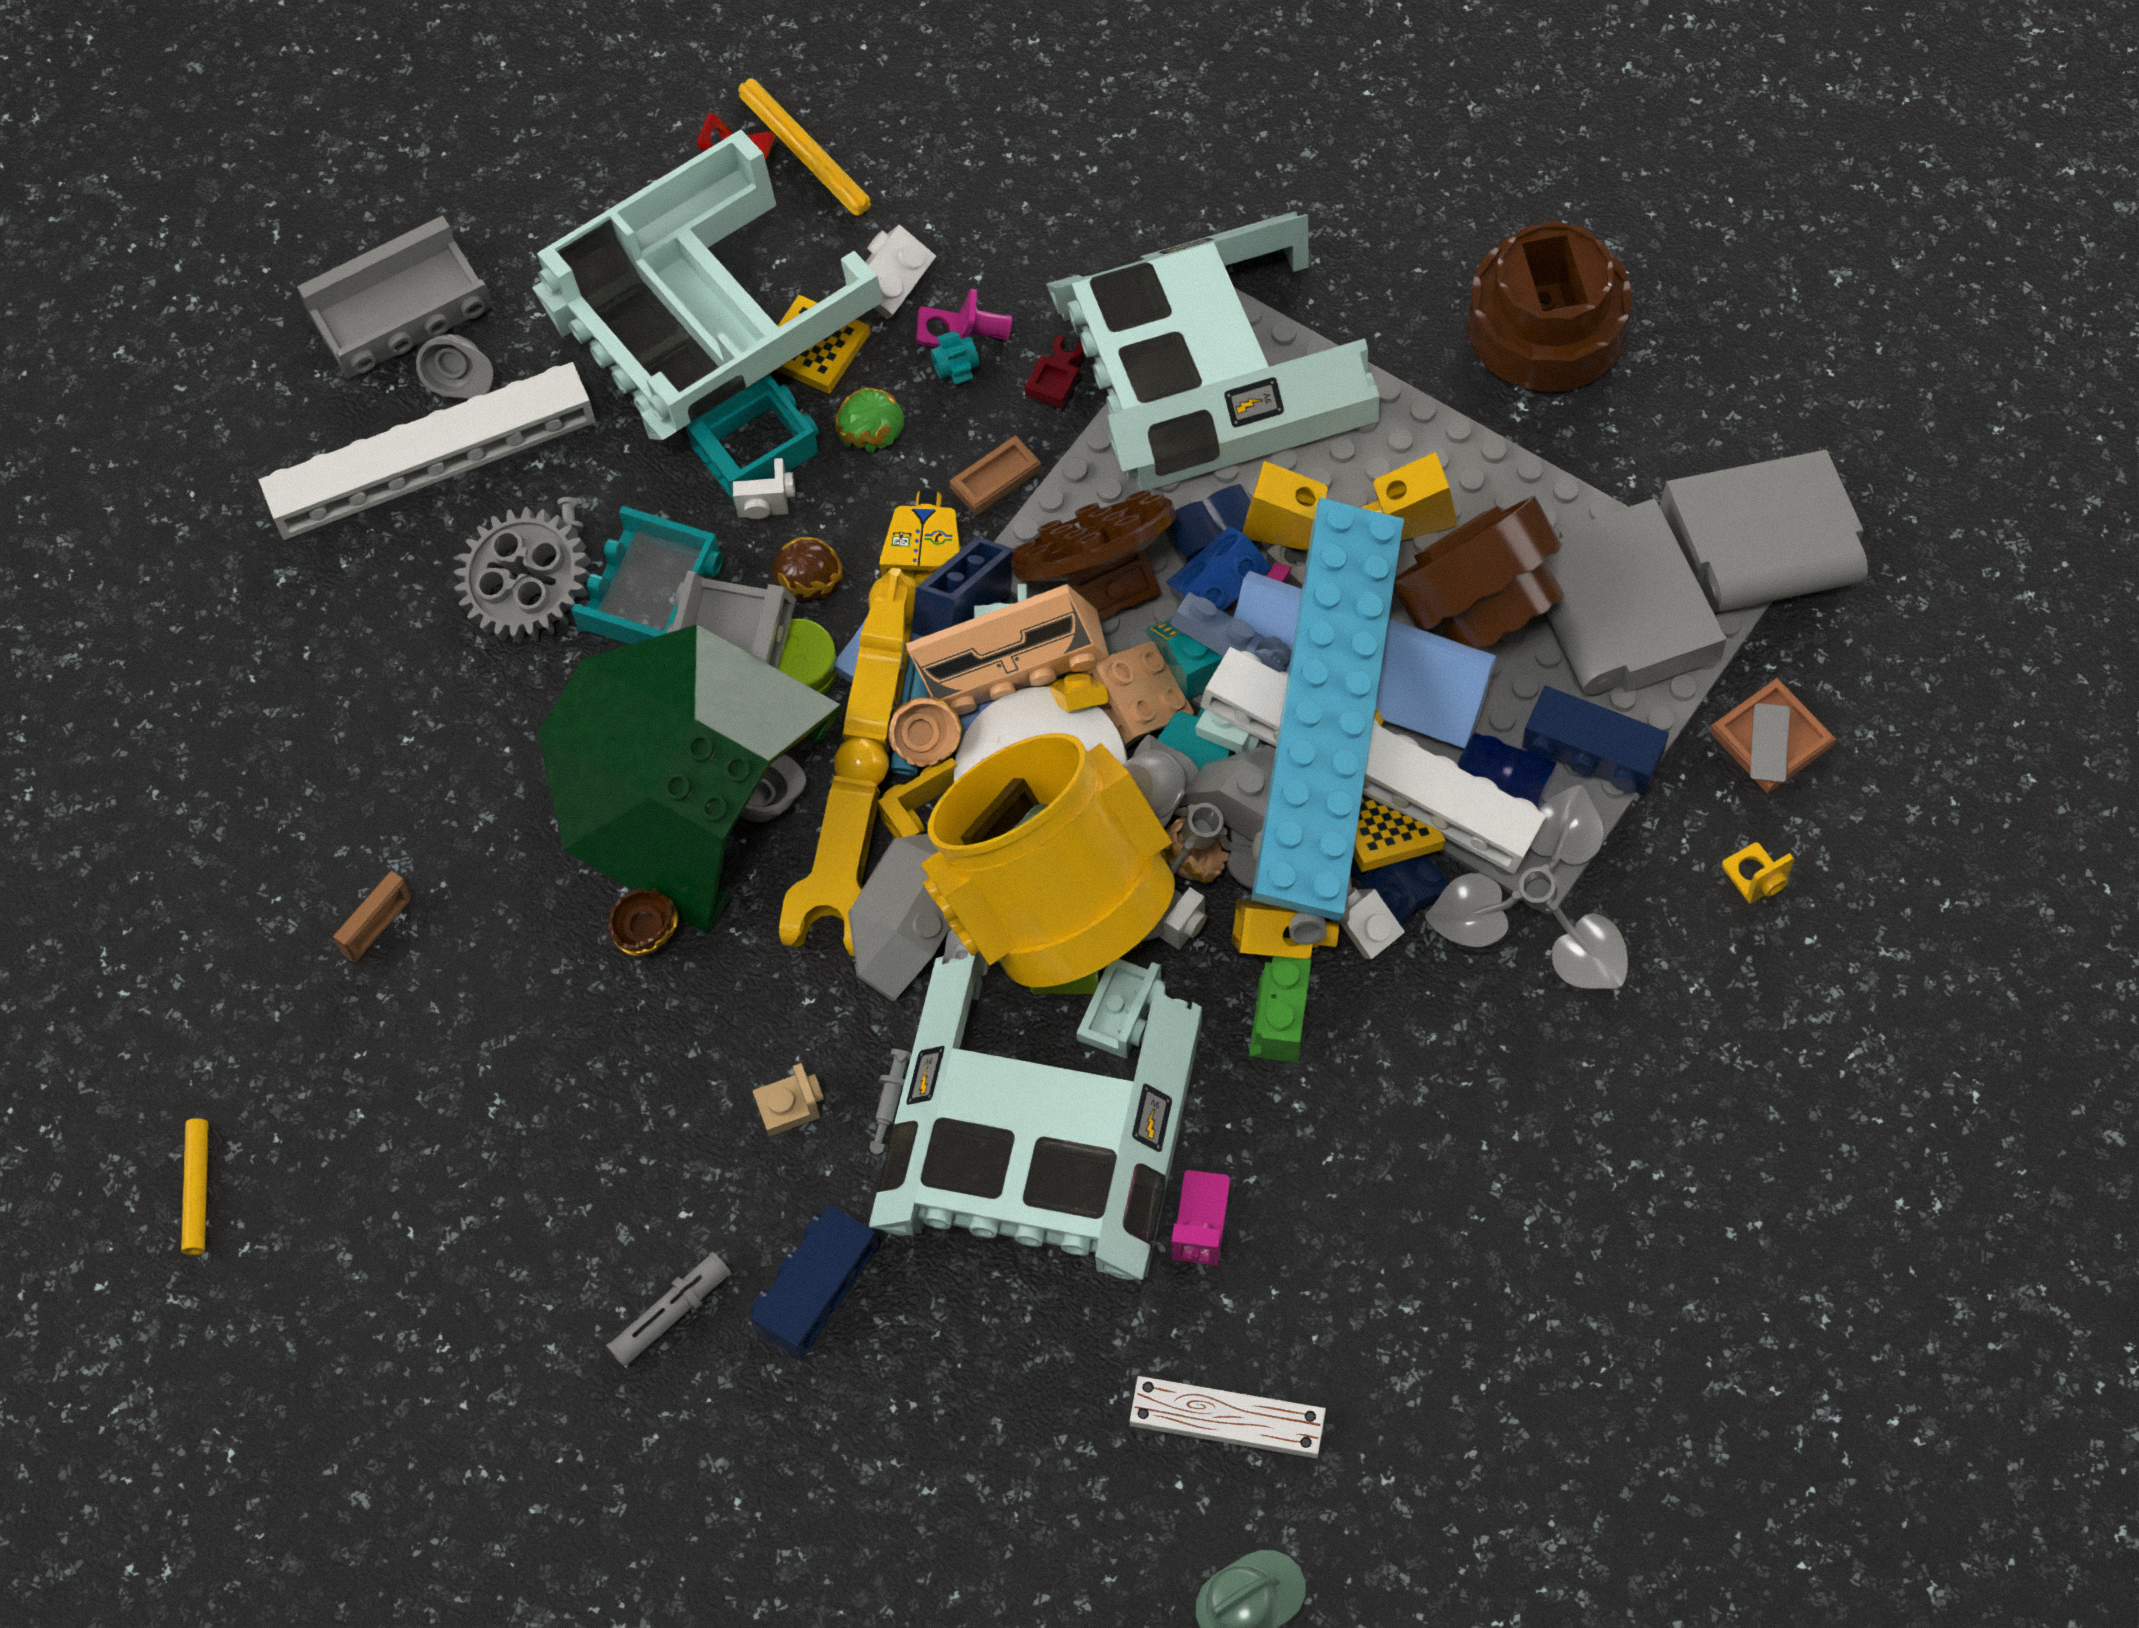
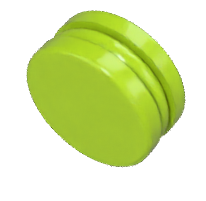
(809, 655)

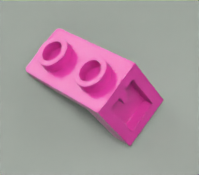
(1201, 1218)

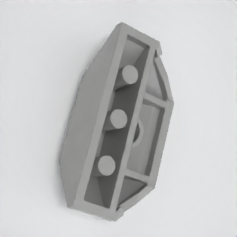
(1237, 788)
(895, 918)

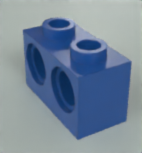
(1220, 569)

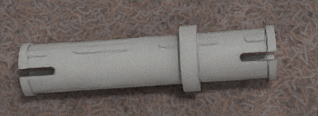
(669, 1309)

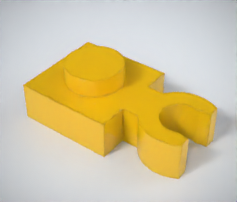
(1078, 692)

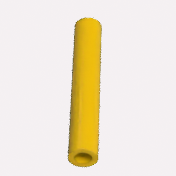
(195, 1187)

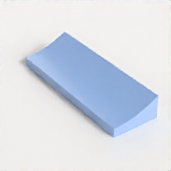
(1423, 680)

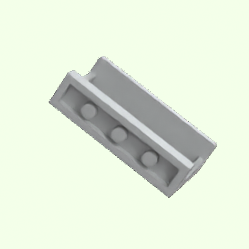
(394, 297)
(740, 614)

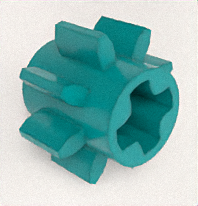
(955, 357)

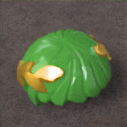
(869, 419)

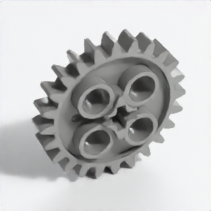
(509, 608)

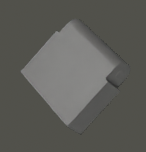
(1767, 530)
(1630, 602)

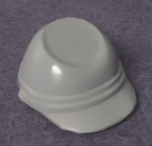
(454, 367)
(1160, 781)
(776, 790)

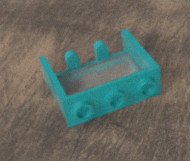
(642, 577)

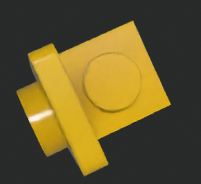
(901, 800)

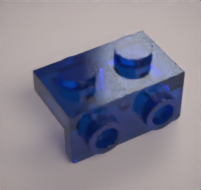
(1511, 769)

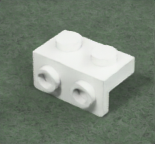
(899, 265)

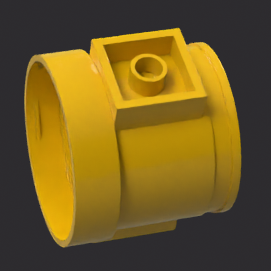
(1066, 884)

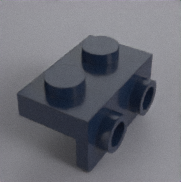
(1404, 884)

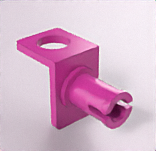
(966, 322)

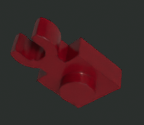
(1056, 376)

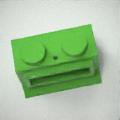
(1280, 1009)

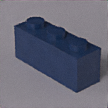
(971, 578)
(1595, 740)
(813, 1281)

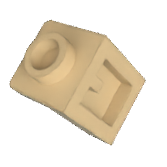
(789, 1101)

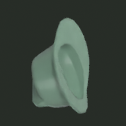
(1252, 1593)

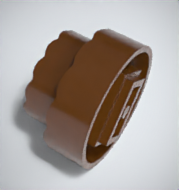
(1570, 337)
(1484, 576)

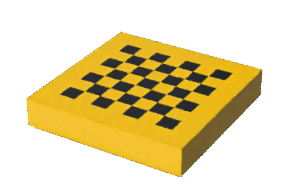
(828, 359)
(1391, 836)

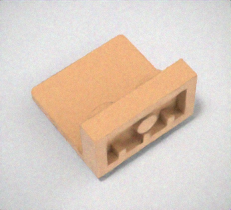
(1139, 691)

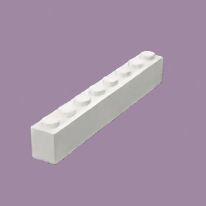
(427, 450)
(1397, 770)

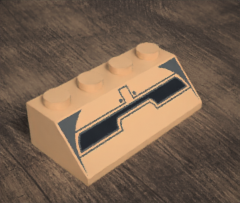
(1010, 649)

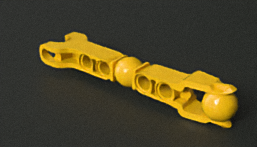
(858, 765)

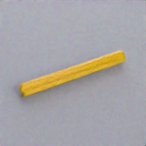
(804, 147)

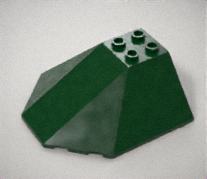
(663, 754)

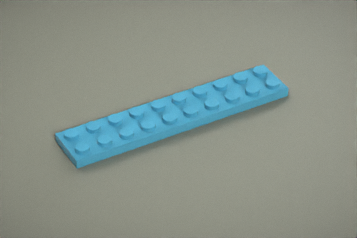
(1328, 711)

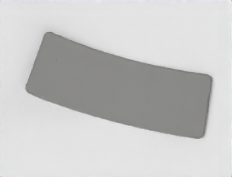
(1769, 742)

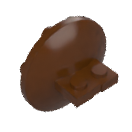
(1105, 556)

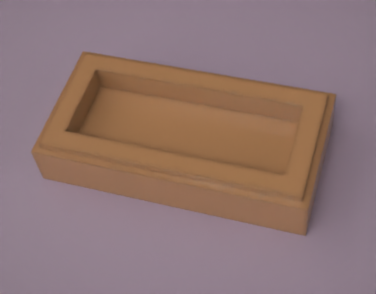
(995, 475)
(372, 917)

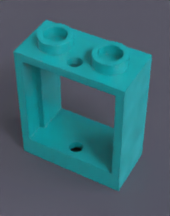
(738, 411)

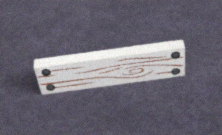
(1227, 1417)

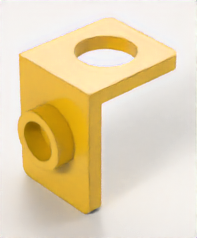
(1765, 881)

